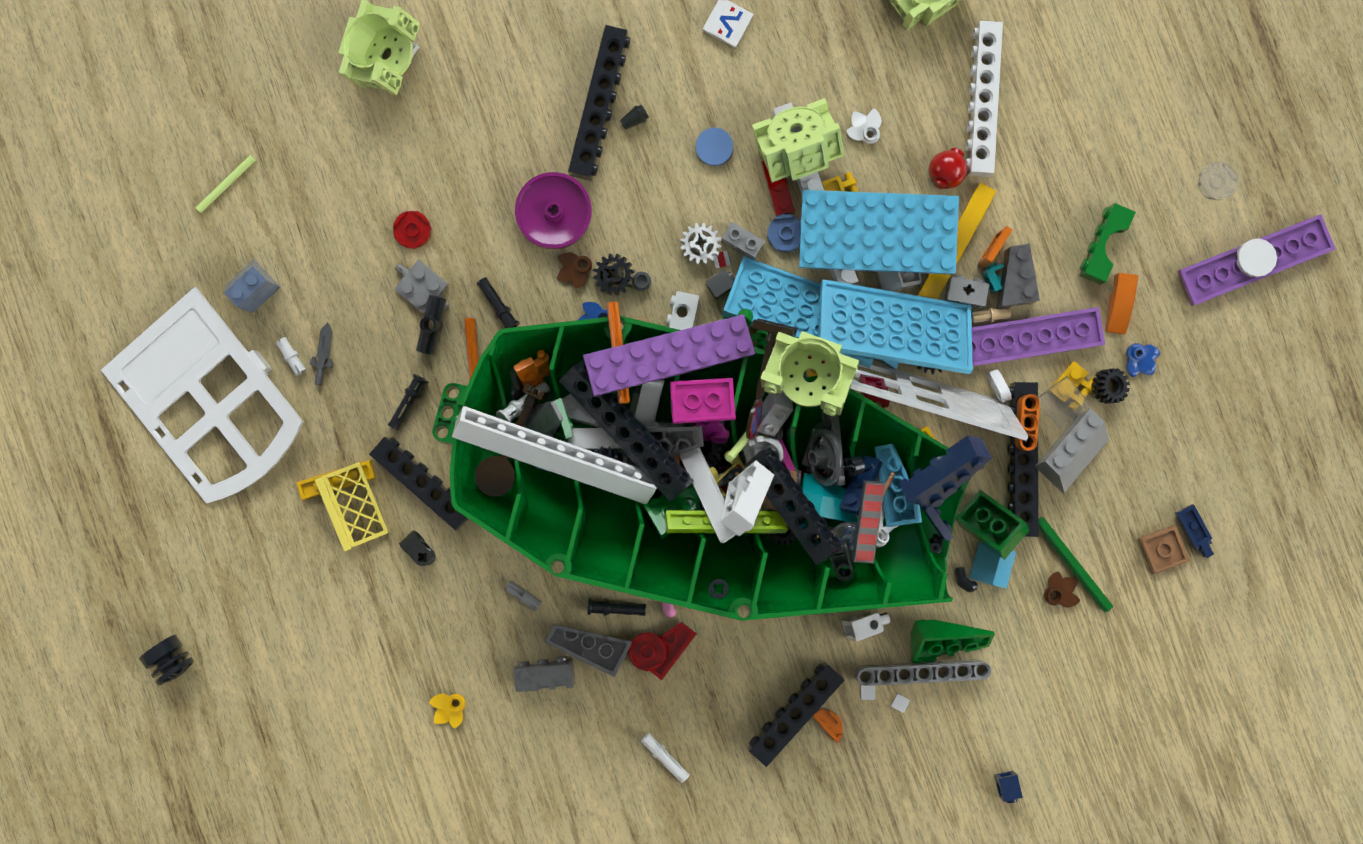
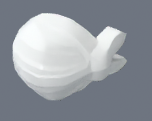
(761, 443)

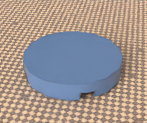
(714, 146)
(784, 233)

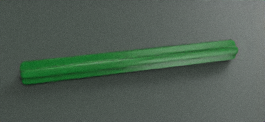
(1074, 565)

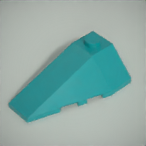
(826, 499)

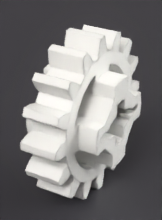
(692, 245)

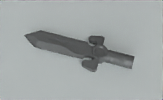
(322, 354)
(517, 385)

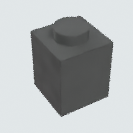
(720, 283)

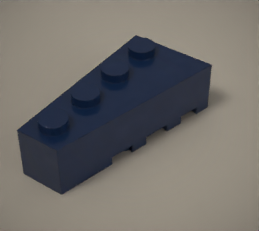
(946, 472)

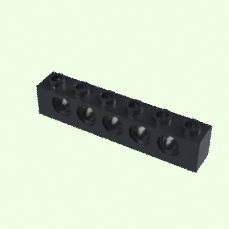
(382, 453)
(796, 516)
(766, 754)

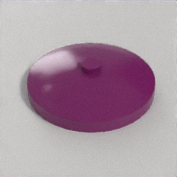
(553, 210)

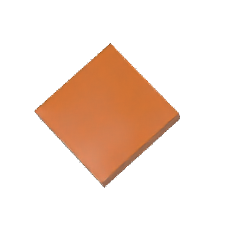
(994, 247)

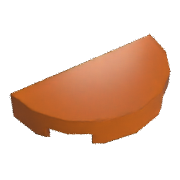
(830, 723)

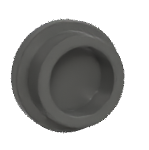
(642, 281)

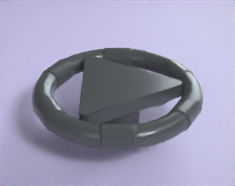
(825, 457)

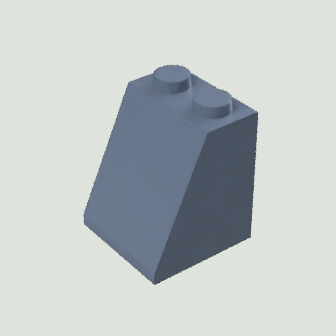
(251, 287)

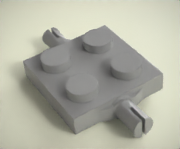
(419, 284)

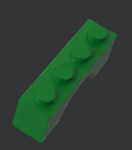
(1097, 265)

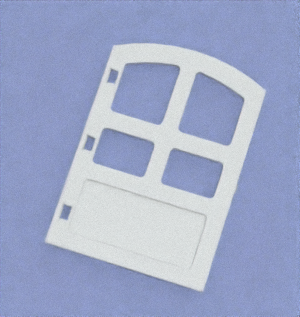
(173, 360)
(958, 402)

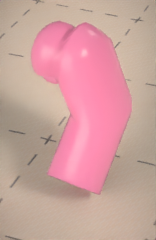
(668, 609)

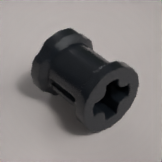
(712, 589)

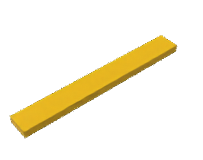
(966, 227)

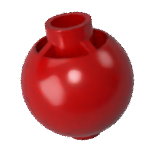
(948, 169)

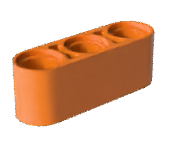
(1032, 414)

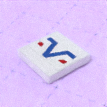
(728, 22)

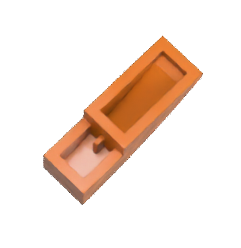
(1121, 303)

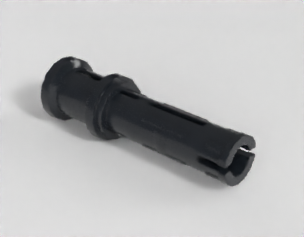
(502, 311)
(396, 422)
(606, 607)

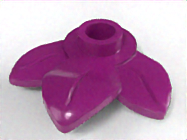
(714, 431)

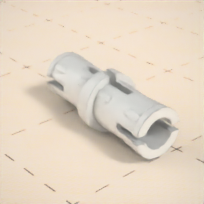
(290, 356)

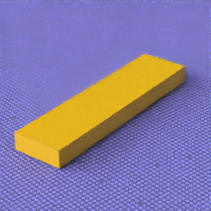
(309, 489)

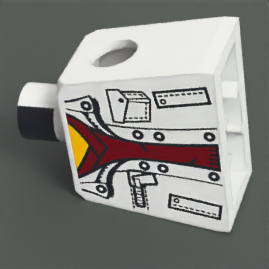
(864, 625)

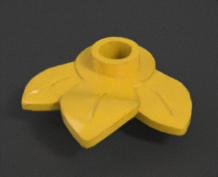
(446, 710)

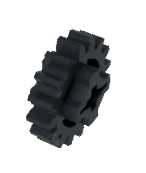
(609, 280)

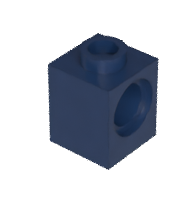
(1008, 786)

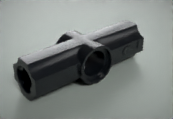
(433, 312)

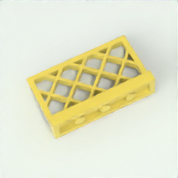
(336, 514)

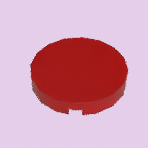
(412, 229)
(647, 651)

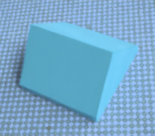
(990, 567)

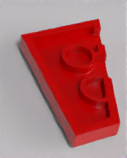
(676, 641)

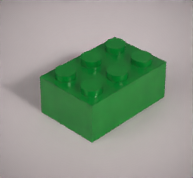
(992, 524)

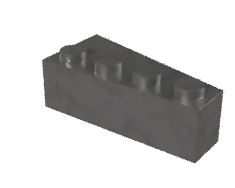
(594, 649)

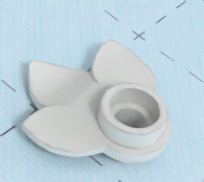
(863, 124)

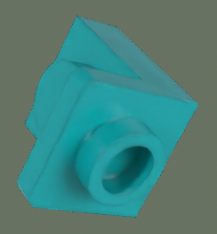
(991, 278)

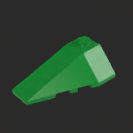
(939, 638)

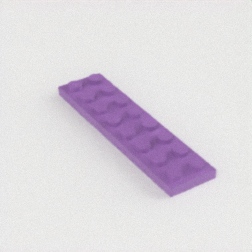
(1223, 275)
(1037, 336)
(668, 355)

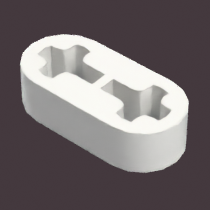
(999, 386)

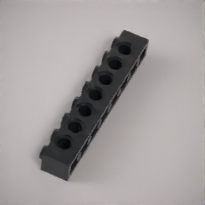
(611, 37)
(648, 457)
(1014, 468)

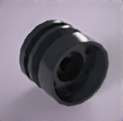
(166, 660)

